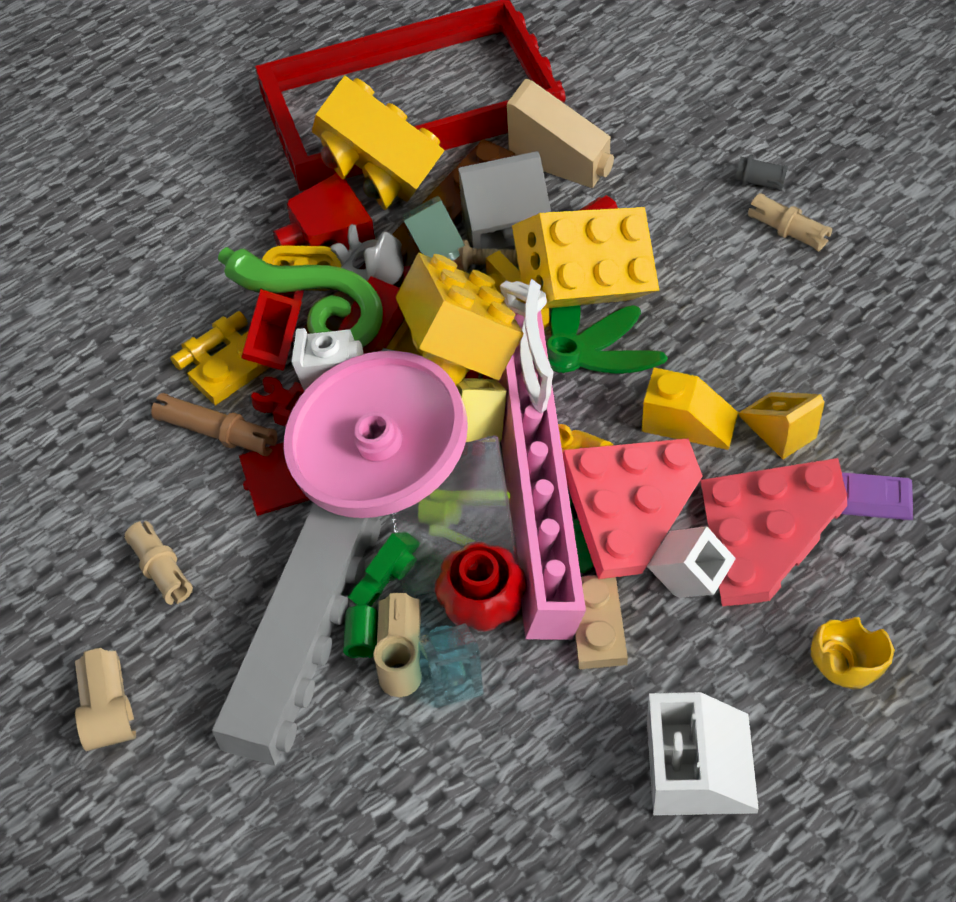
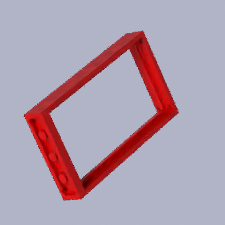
(396, 45)

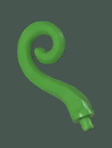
(256, 274)

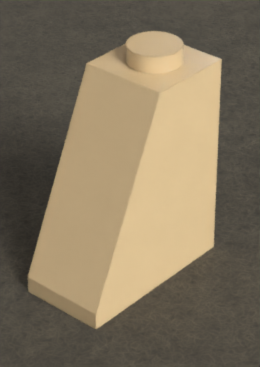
(564, 139)

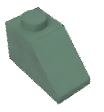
(433, 229)

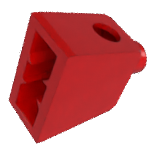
(324, 216)

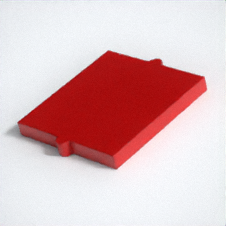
(270, 481)

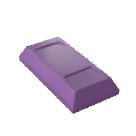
(878, 496)

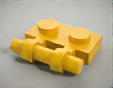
(224, 371)

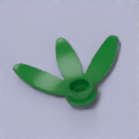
(570, 351)

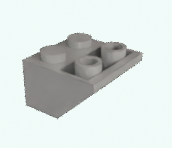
(499, 196)

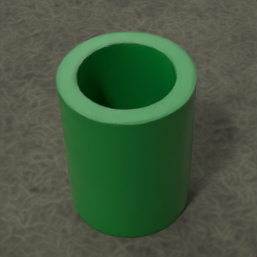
(360, 631)

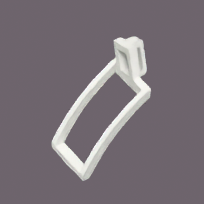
(531, 343)

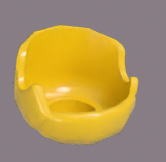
(866, 652)

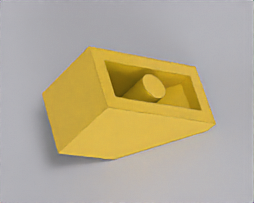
(686, 408)

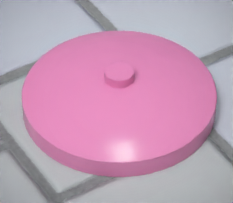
(375, 434)

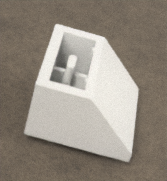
(699, 756)

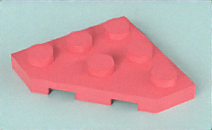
(629, 499)
(770, 522)

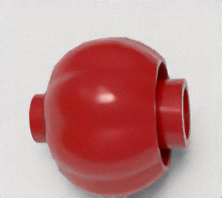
(480, 603)

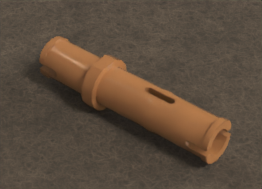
(228, 429)

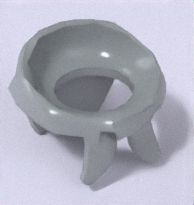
(381, 256)

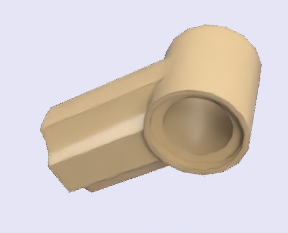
(398, 644)
(104, 706)

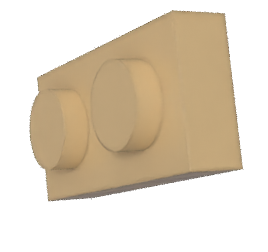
(601, 631)

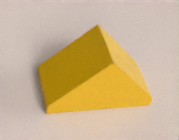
(785, 420)

